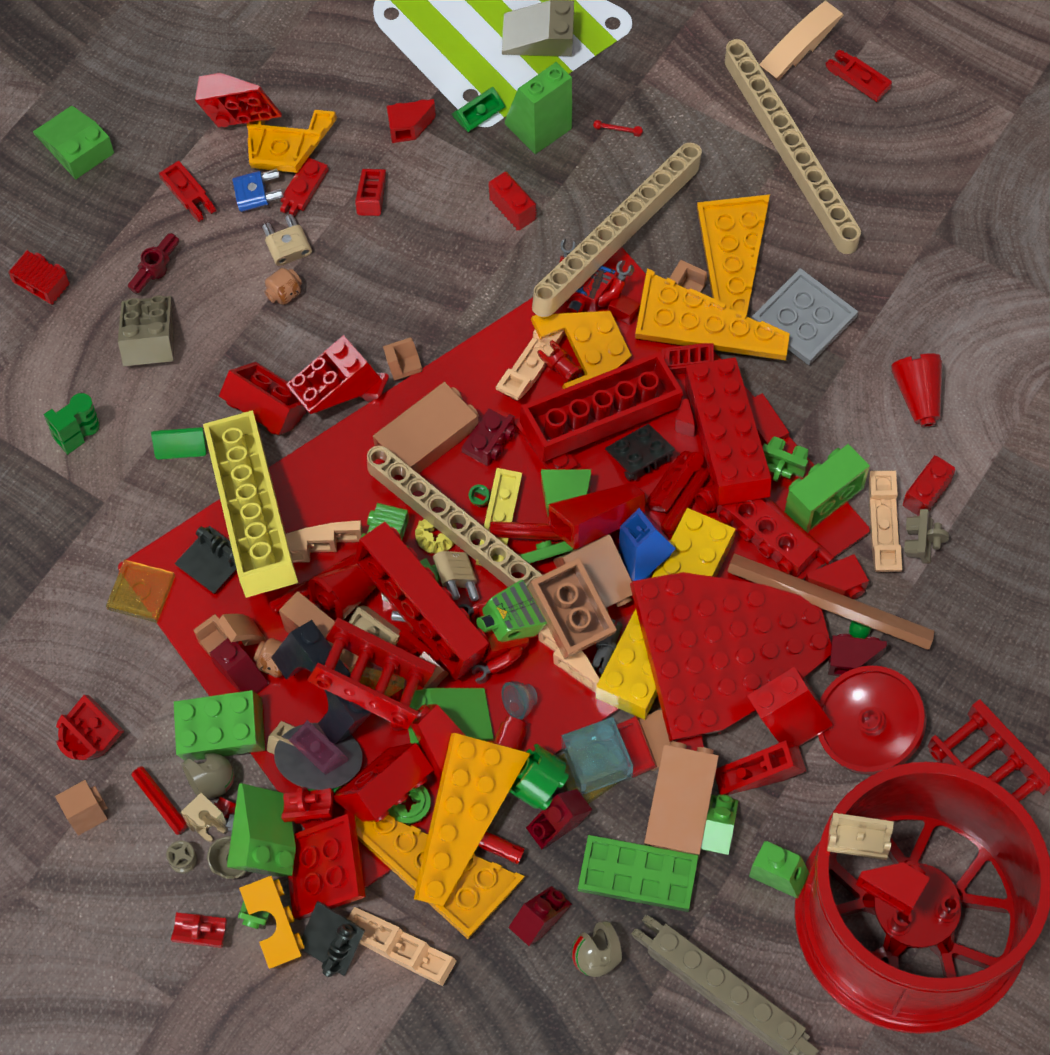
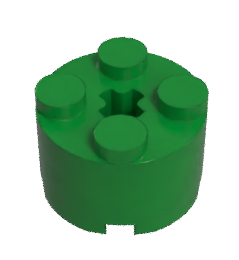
(539, 778)

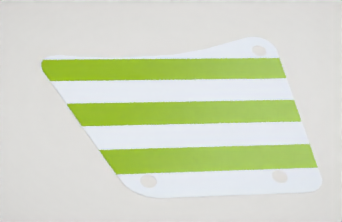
(461, 43)

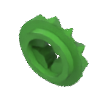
(417, 810)

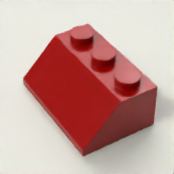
(266, 394)
(384, 782)

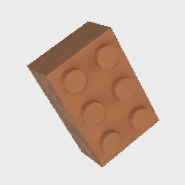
(571, 608)

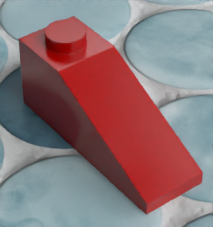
(760, 768)

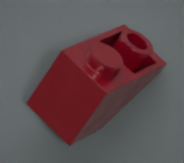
(853, 653)
(559, 818)
(539, 915)

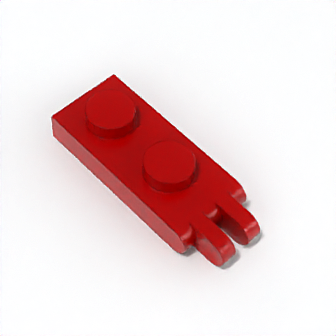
(303, 186)

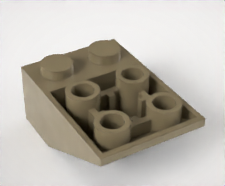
(146, 331)

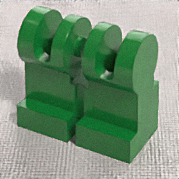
(73, 422)

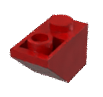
(410, 119)

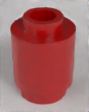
(511, 733)

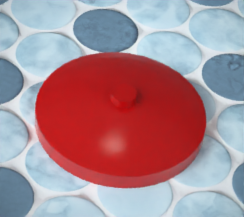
(874, 719)

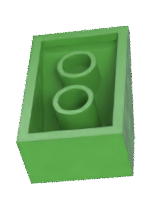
(75, 141)
(464, 707)
(259, 835)

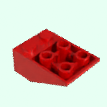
(233, 100)
(333, 377)

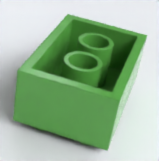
(826, 487)
(219, 725)

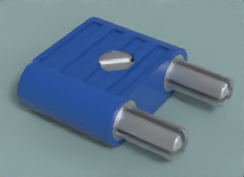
(252, 192)

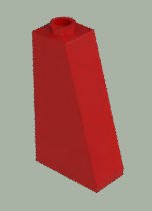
(594, 514)
(433, 732)

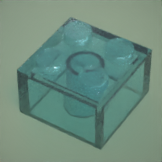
(597, 755)

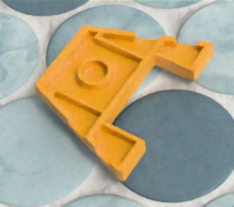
(286, 147)
(593, 339)

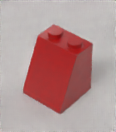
(790, 708)

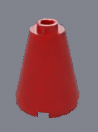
(920, 386)
(340, 590)

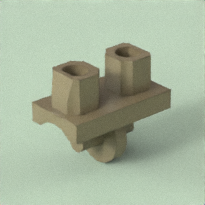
(927, 535)

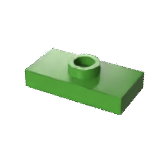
(545, 550)

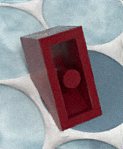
(238, 667)

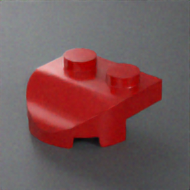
(86, 731)

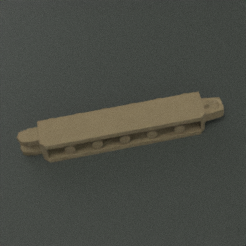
(725, 990)

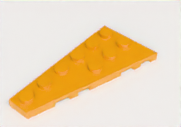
(468, 797)
(477, 891)

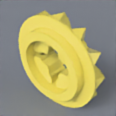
(426, 540)

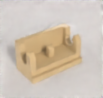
(203, 814)
(860, 836)

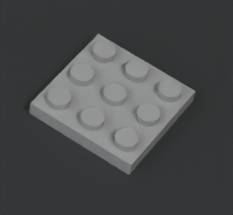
(808, 313)

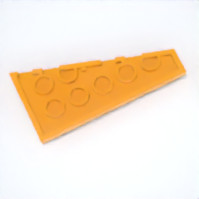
(732, 245)
(689, 318)

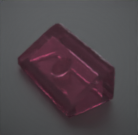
(317, 748)

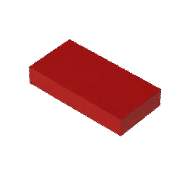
(767, 420)
(636, 746)

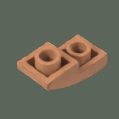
(241, 628)

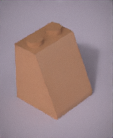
(604, 569)

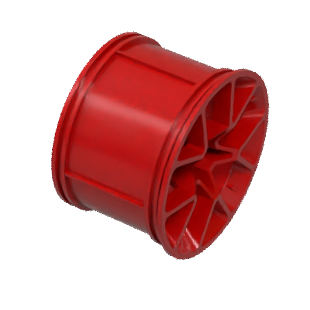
(879, 990)

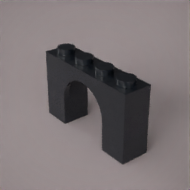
(305, 649)

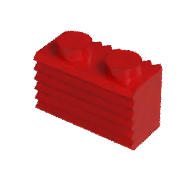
(512, 201)
(39, 276)
(929, 485)

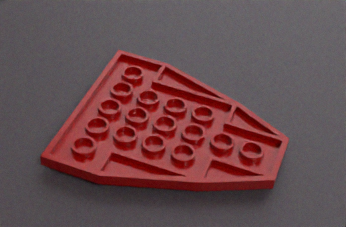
(719, 642)

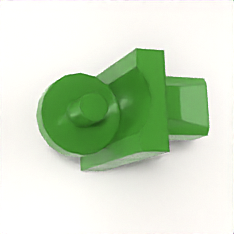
(784, 463)

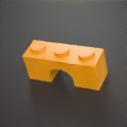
(265, 896)

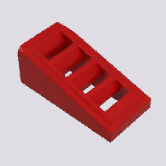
(372, 190)
(696, 350)

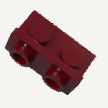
(489, 436)

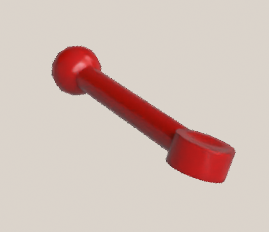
(637, 131)

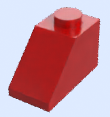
(841, 577)
(895, 884)

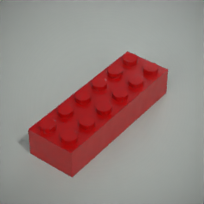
(600, 406)
(727, 431)
(421, 600)

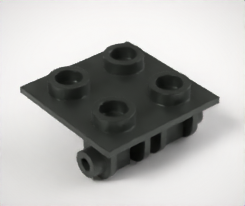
(640, 450)
(208, 559)
(331, 939)

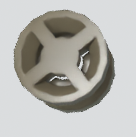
(176, 852)

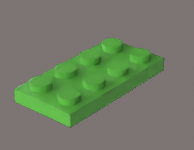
(638, 873)

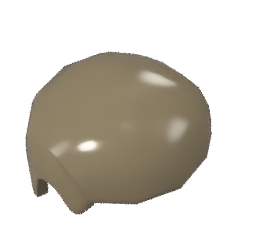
(218, 858)

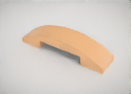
(528, 367)
(884, 521)

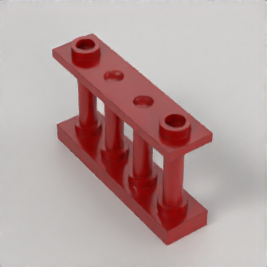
(382, 653)
(999, 738)

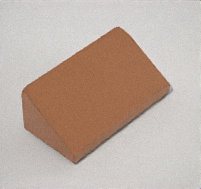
(656, 734)

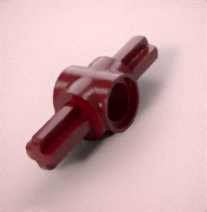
(155, 271)

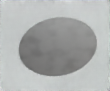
(304, 773)

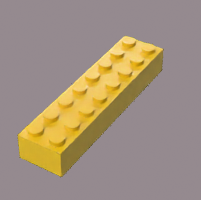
(628, 678)

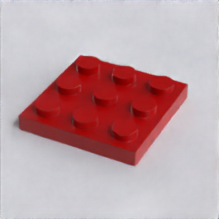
(326, 867)

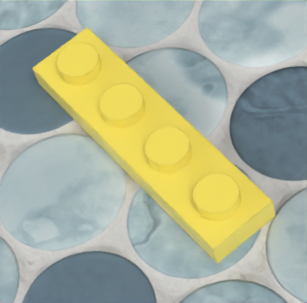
(502, 502)

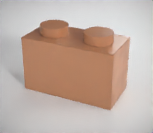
(82, 807)

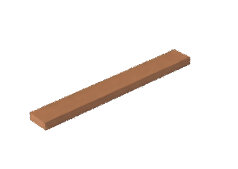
(833, 601)

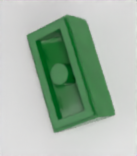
(479, 109)
(179, 443)

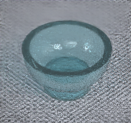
(518, 698)

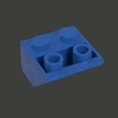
(642, 545)

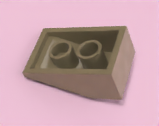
(540, 29)

